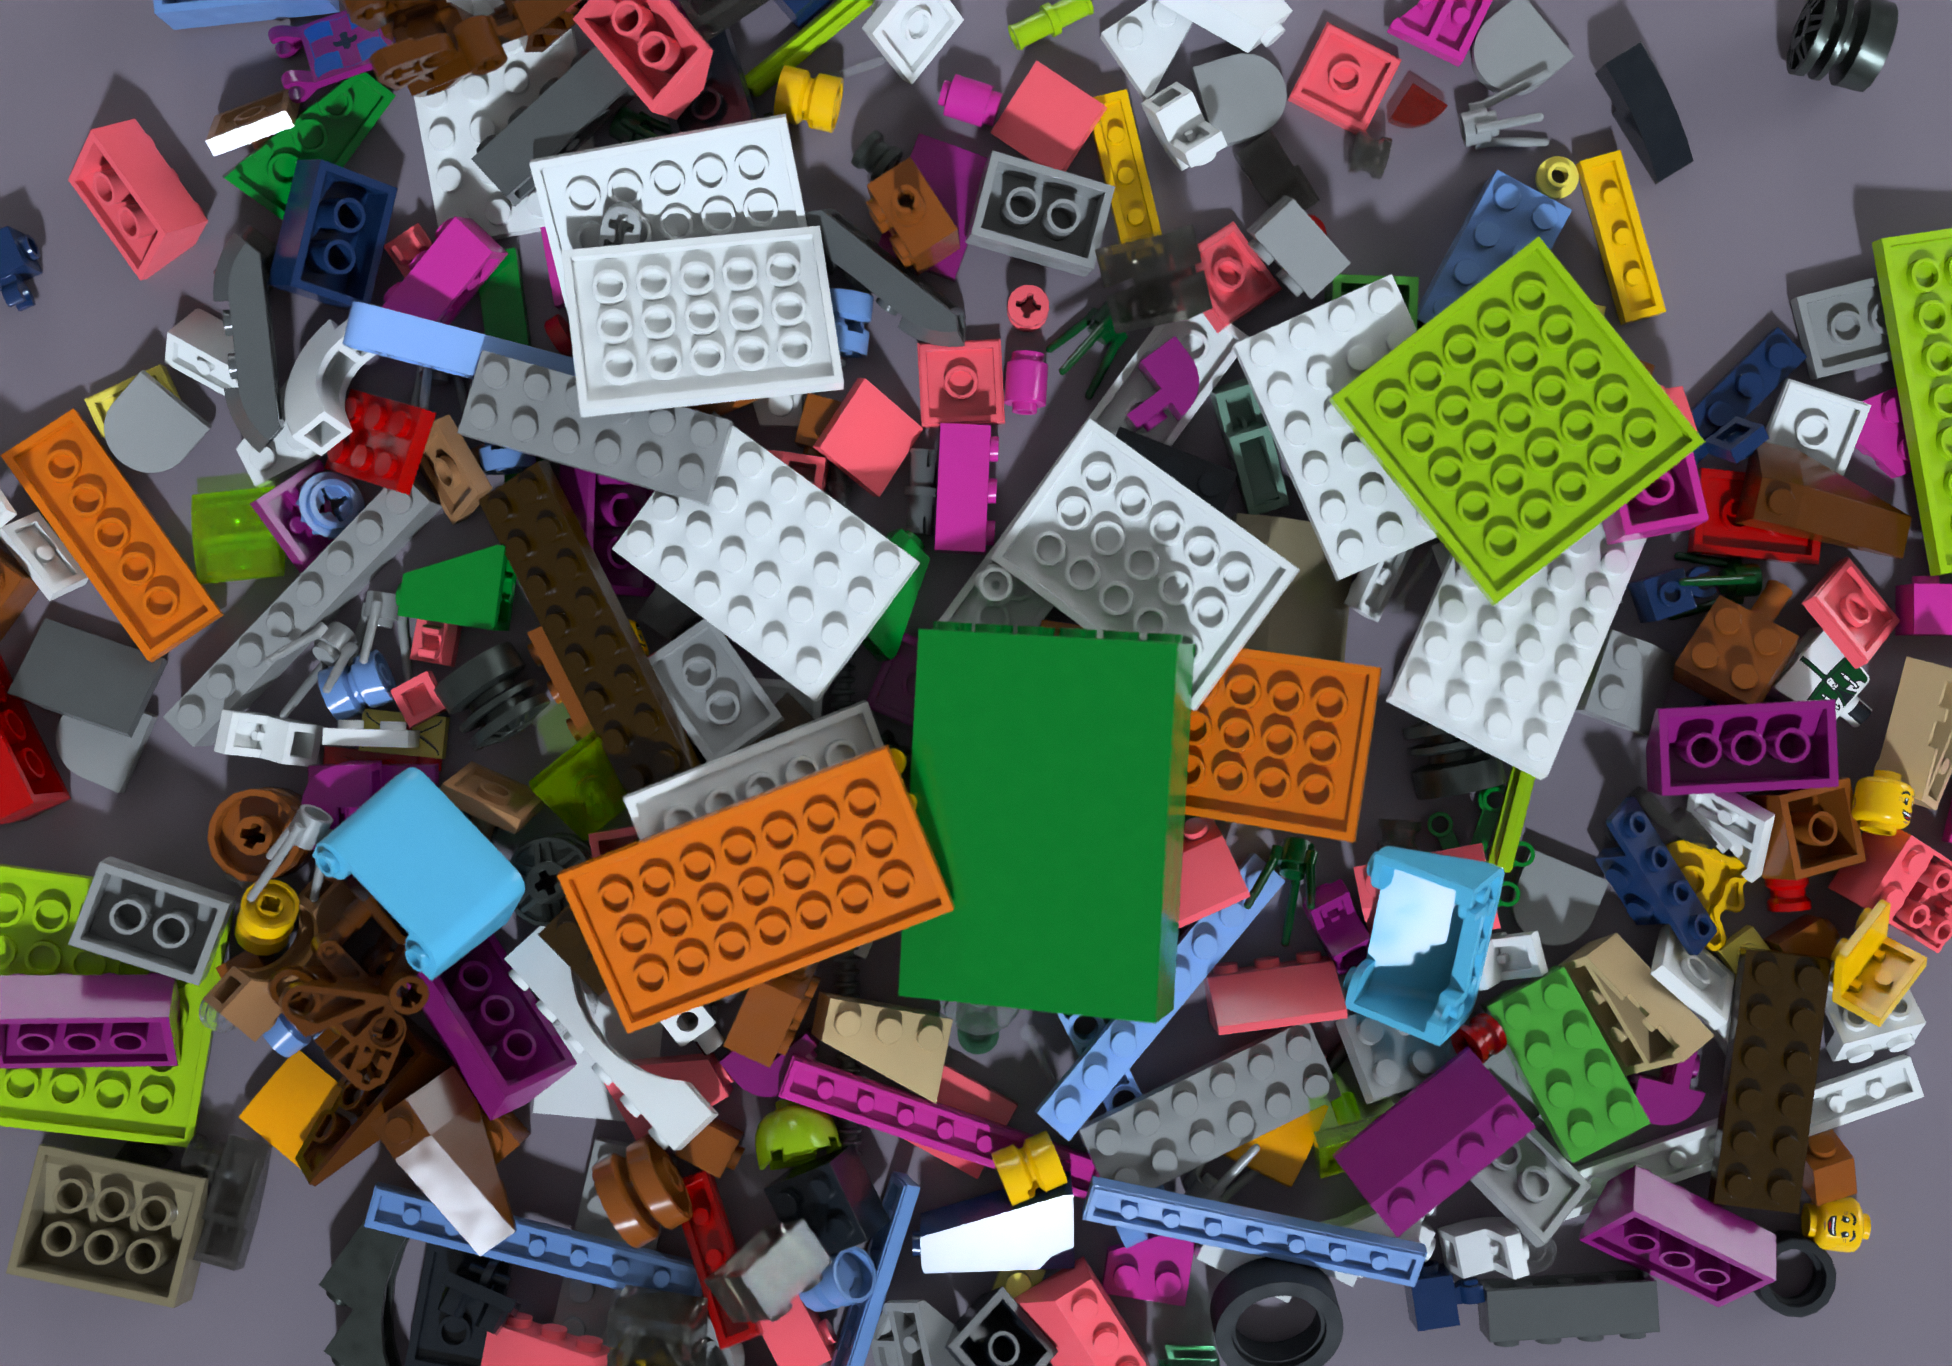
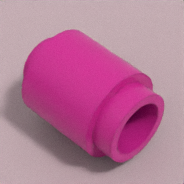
(970, 101)
(1026, 382)

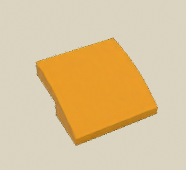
(291, 1104)
(1284, 1148)

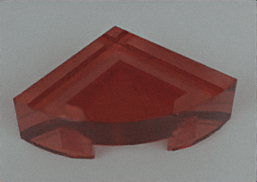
(1417, 109)

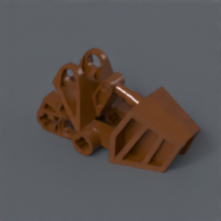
(443, 43)
(350, 1001)

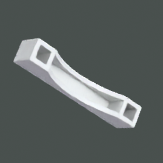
(669, 1105)

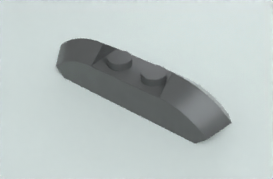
(923, 308)
(257, 400)

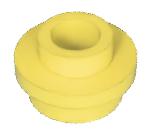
(1548, 186)

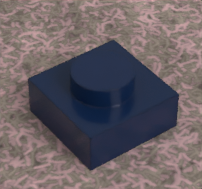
(1736, 440)

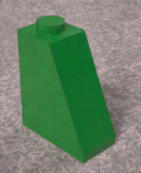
(461, 591)
(887, 633)

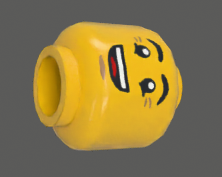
(1882, 803)
(1836, 1224)

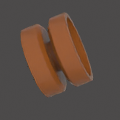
(238, 831)
(642, 1191)

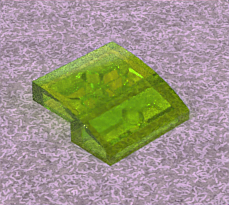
(232, 538)

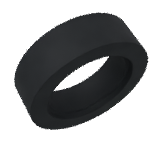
(1271, 1278)

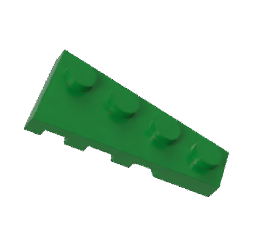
(324, 130)

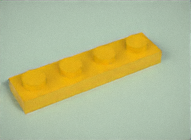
(1124, 168)
(1620, 237)

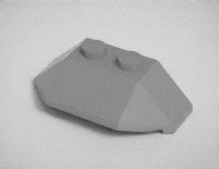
(911, 1335)

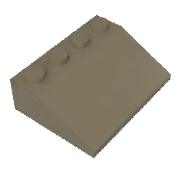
(1311, 611)
(110, 1227)

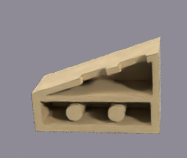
(1921, 731)
(1632, 1009)
(888, 1038)

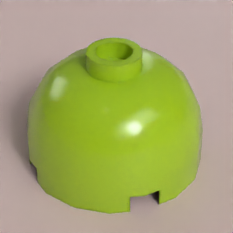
(794, 1136)

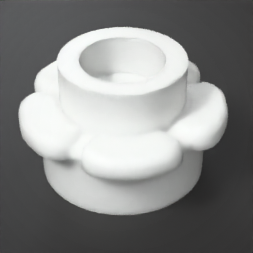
(995, 573)

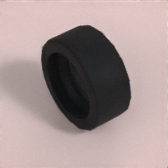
(1819, 1288)

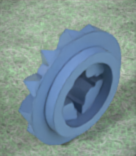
(332, 486)

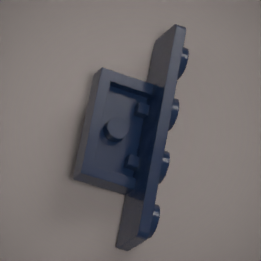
(1651, 880)

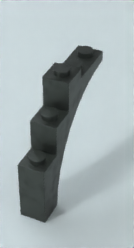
(366, 1283)

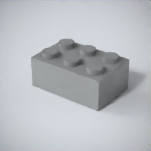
(1039, 214)
(152, 920)

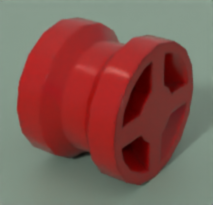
(1787, 895)
(1482, 1036)

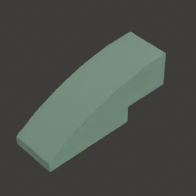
(1249, 447)

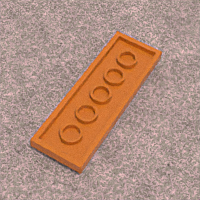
(112, 535)

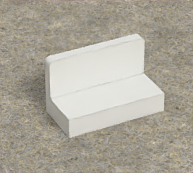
(201, 350)

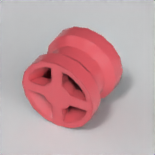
(1027, 317)

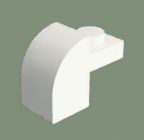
(1182, 127)
(268, 737)
(1513, 958)
(1484, 1246)

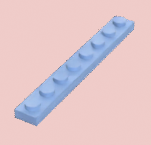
(1124, 1041)

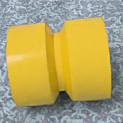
(809, 98)
(269, 920)
(1029, 1168)

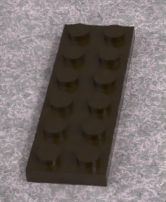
(1769, 1080)

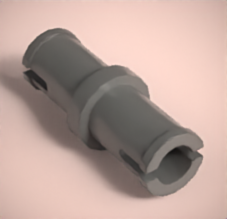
(920, 491)

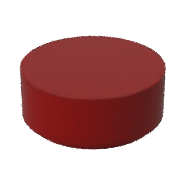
(559, 334)

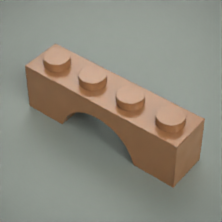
(244, 993)

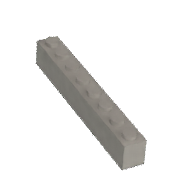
(312, 598)

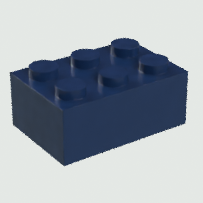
(332, 234)

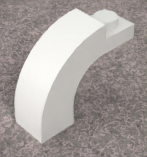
(319, 386)

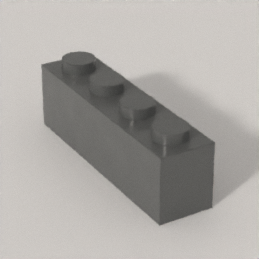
(555, 123)
(1568, 1307)

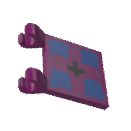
(333, 49)

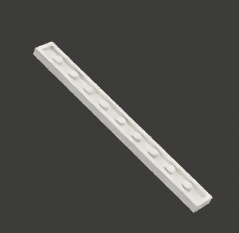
(1692, 1149)

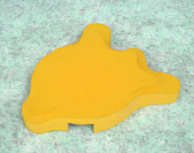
(1714, 880)

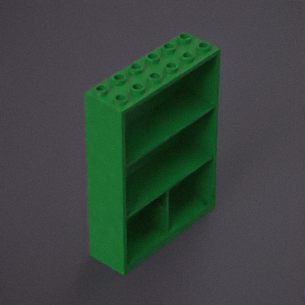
(1053, 817)

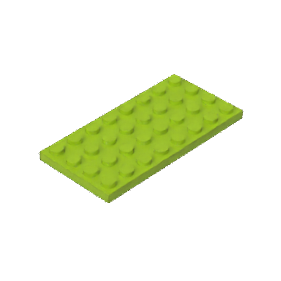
(1917, 309)

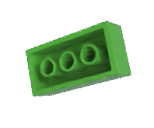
(1566, 1064)

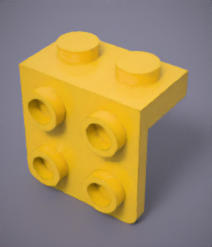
(1872, 968)

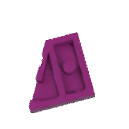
(283, 517)

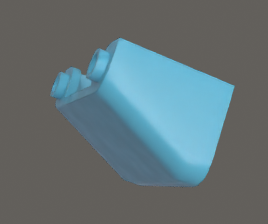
(425, 869)
(1425, 941)

